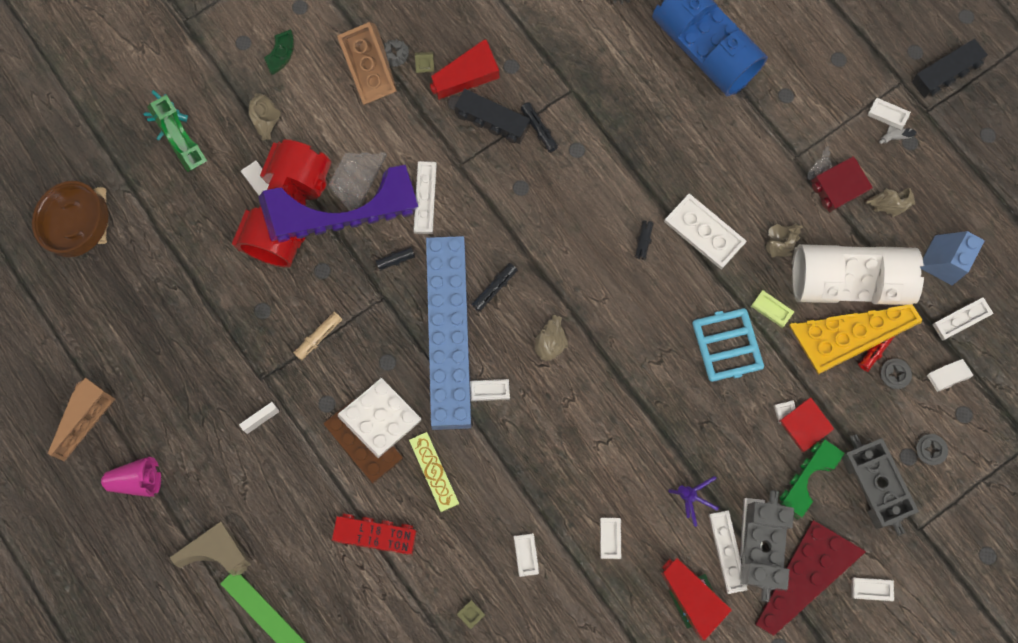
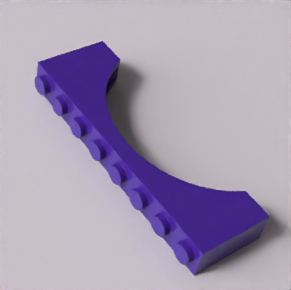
(289, 218)

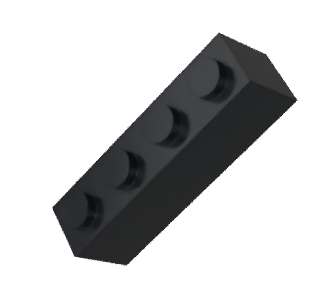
(949, 68)
(492, 116)

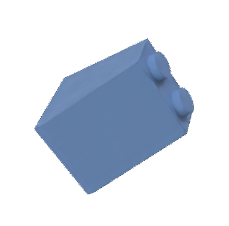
(951, 255)

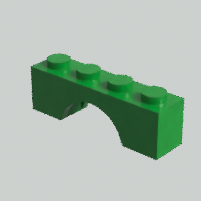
(170, 125)
(824, 458)

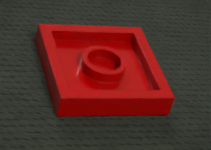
(806, 424)

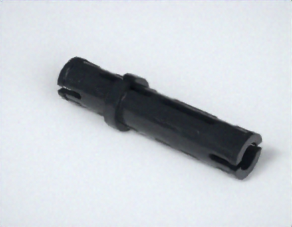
(543, 133)
(495, 286)

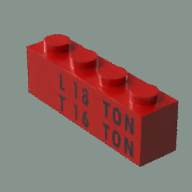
(374, 535)

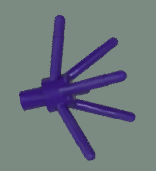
(690, 495)

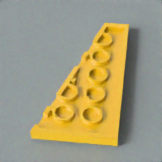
(845, 336)

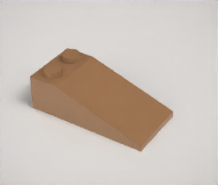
(367, 62)
(81, 414)

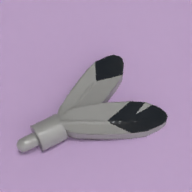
(895, 134)

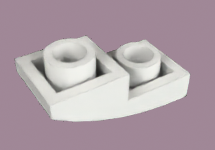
(949, 375)

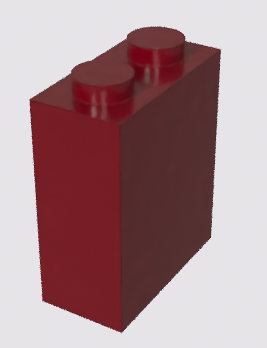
(841, 184)

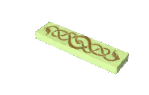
(434, 472)

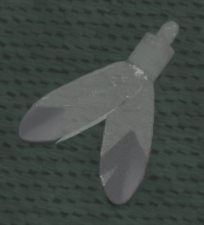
(822, 164)

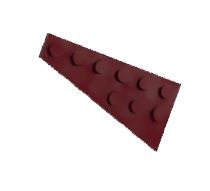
(812, 568)

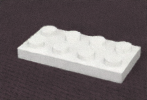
(705, 231)

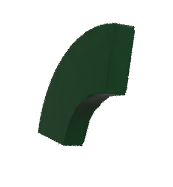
(281, 53)

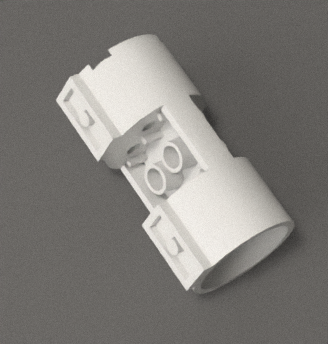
(857, 274)

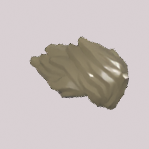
(263, 115)
(892, 201)
(782, 240)
(551, 340)

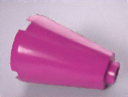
(134, 478)

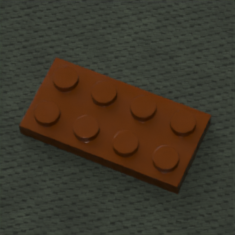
(370, 465)

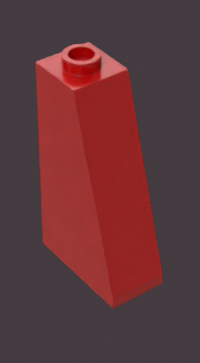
(467, 71)
(696, 600)

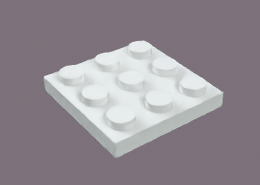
(379, 417)

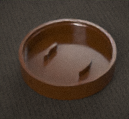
(70, 219)

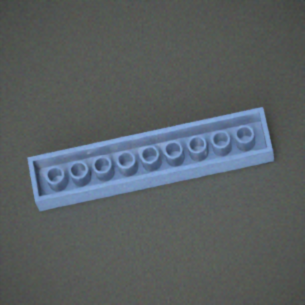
(448, 333)

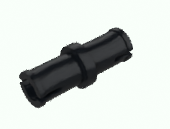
(644, 240)
(395, 258)

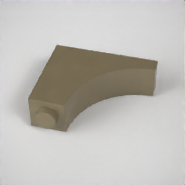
(215, 546)

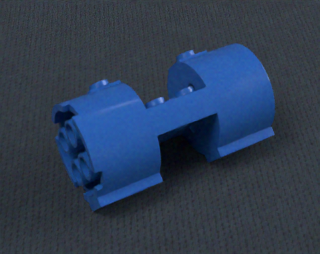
(711, 42)

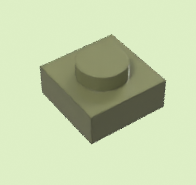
(424, 62)
(471, 614)

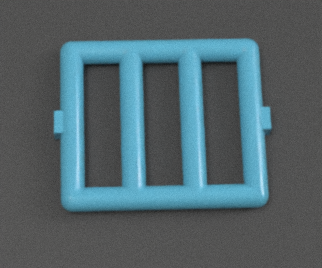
(708, 359)

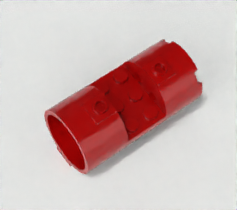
(302, 177)

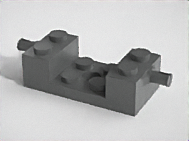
(887, 504)
(769, 524)

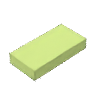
(772, 309)

